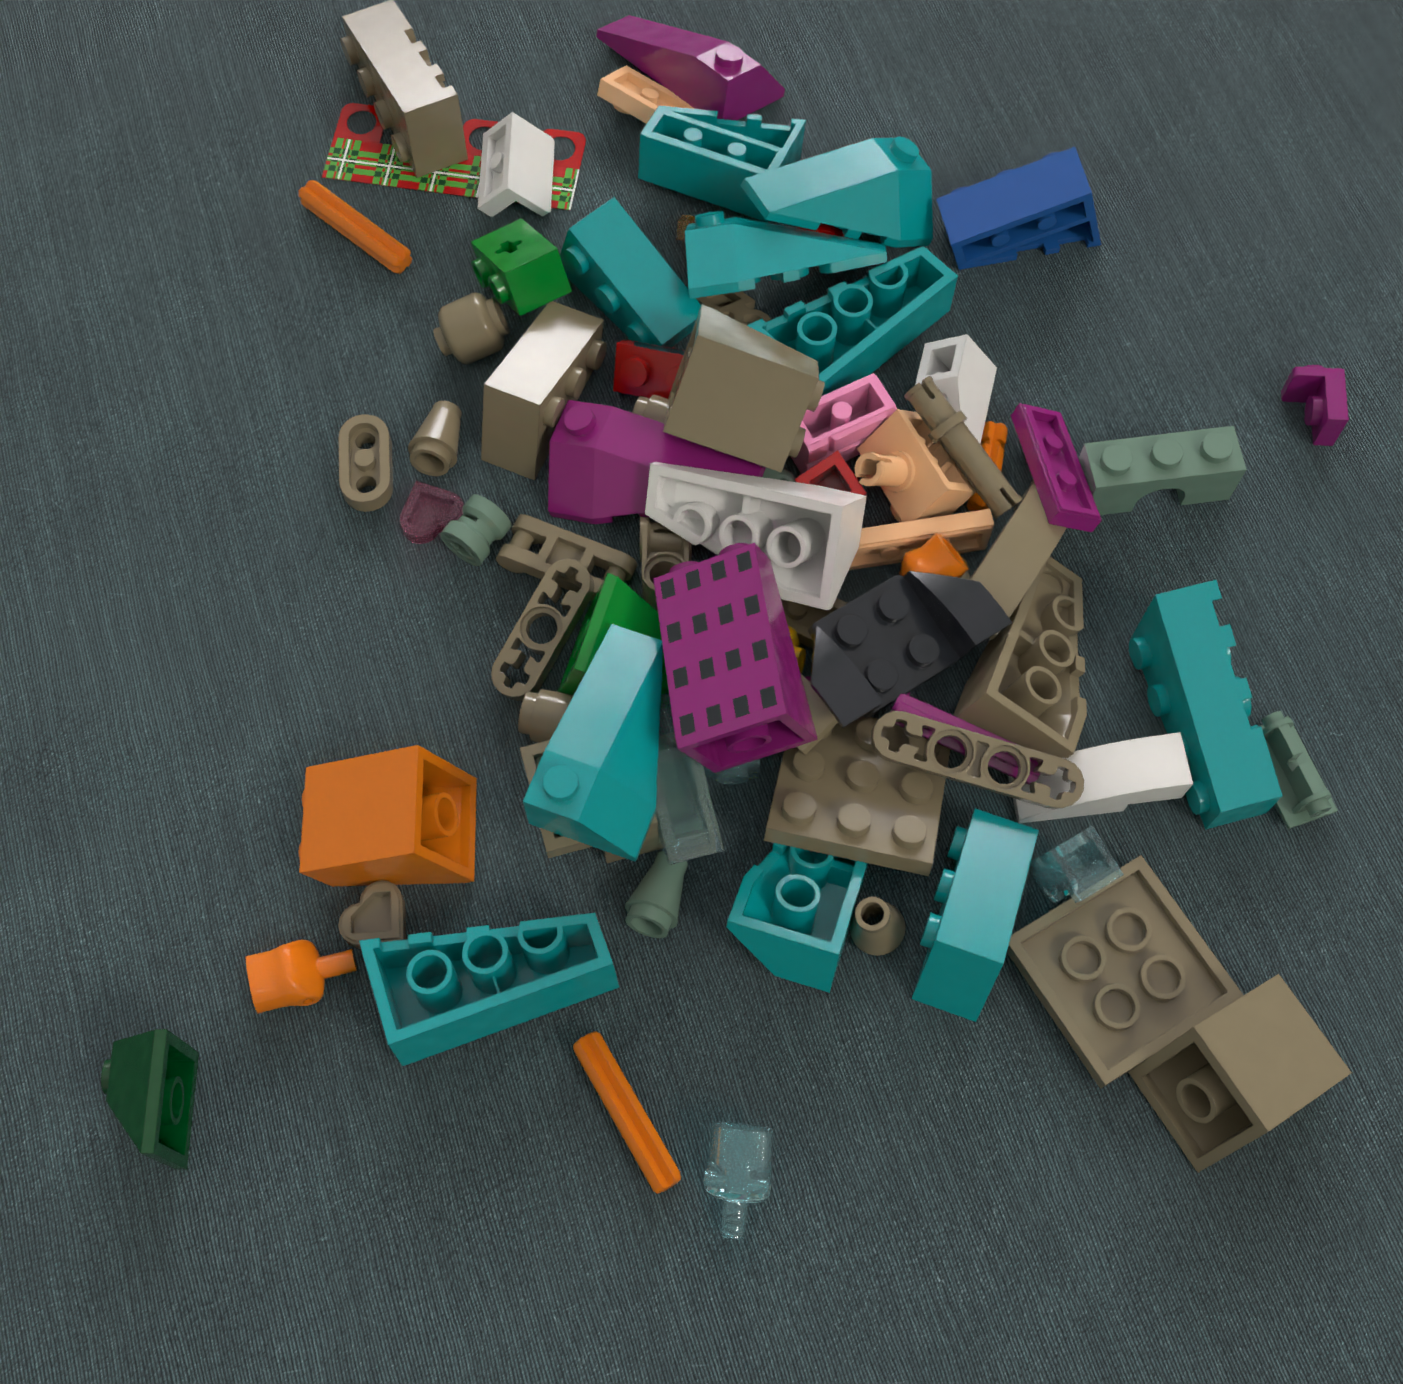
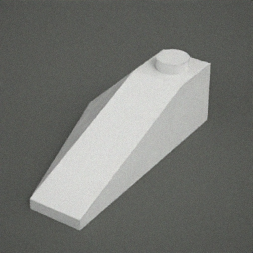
(799, 526)

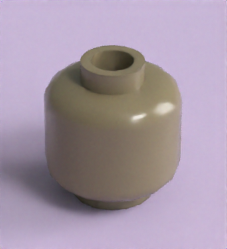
(471, 328)

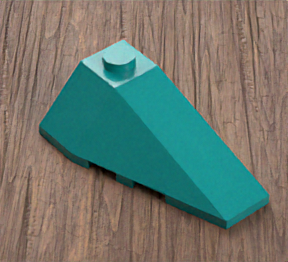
(737, 252)
(604, 755)
(797, 913)

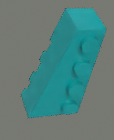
(1197, 694)

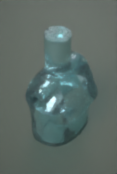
(738, 1171)

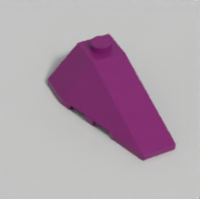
(694, 66)
(604, 461)

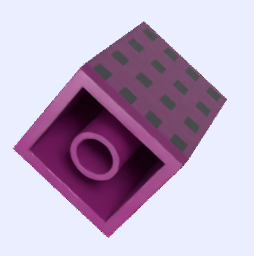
(730, 660)

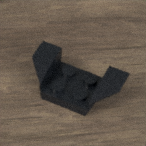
(898, 640)

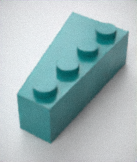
(868, 320)
(483, 980)

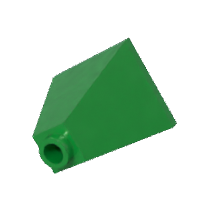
(615, 605)

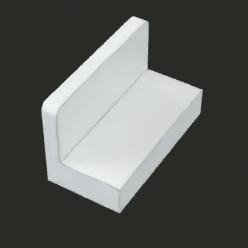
(516, 167)

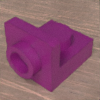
(1324, 397)

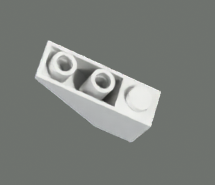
(962, 376)

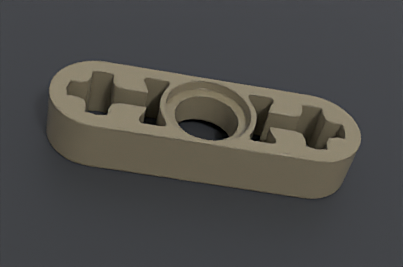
(572, 601)

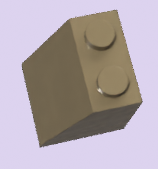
(742, 392)
(1239, 1073)

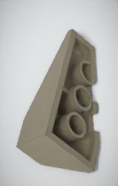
(1032, 669)

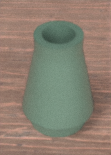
(657, 899)

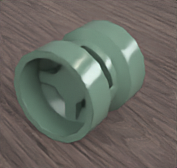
(476, 530)

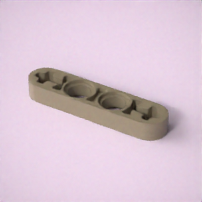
(978, 752)

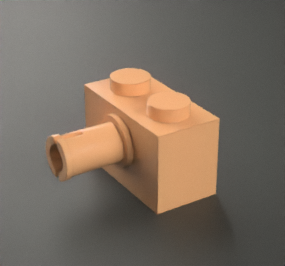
(911, 469)

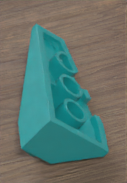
(859, 188)

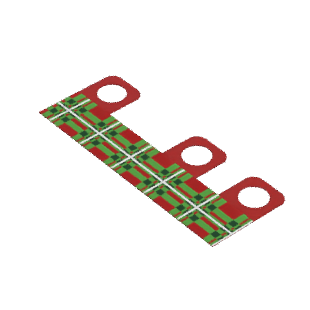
(368, 161)

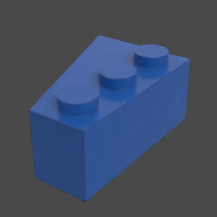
(1021, 211)

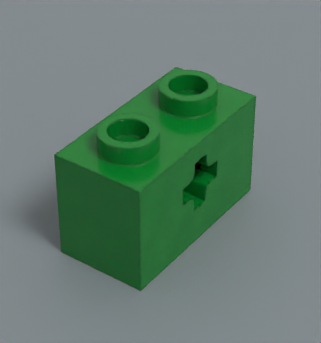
(519, 267)

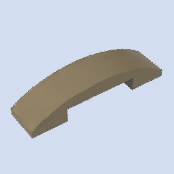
(1018, 552)

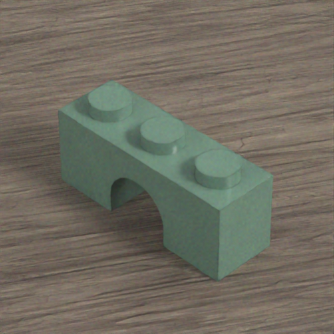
(1196, 463)

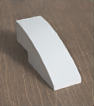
(1117, 776)

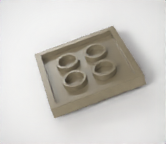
(858, 804)
(1121, 972)

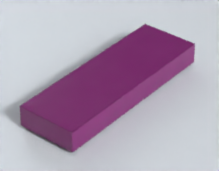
(1055, 468)

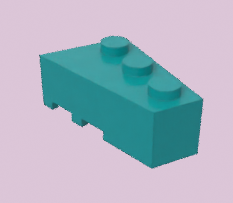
(628, 277)

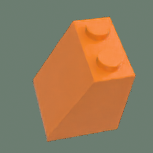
(388, 819)

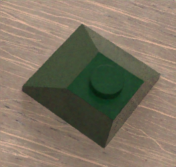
(153, 1093)

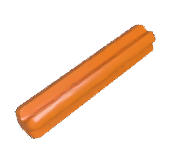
(355, 226)
(627, 1112)

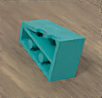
(713, 156)
(976, 914)

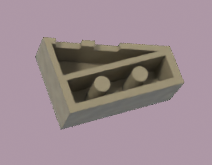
(534, 384)

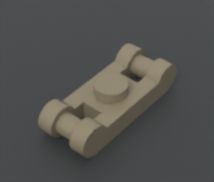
(560, 545)

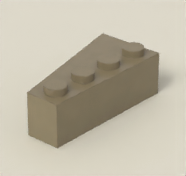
(405, 87)

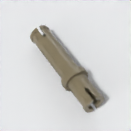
(962, 446)

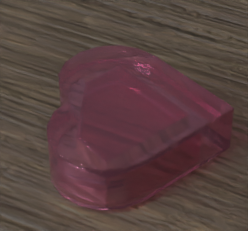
(428, 512)

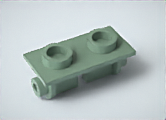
(1302, 788)

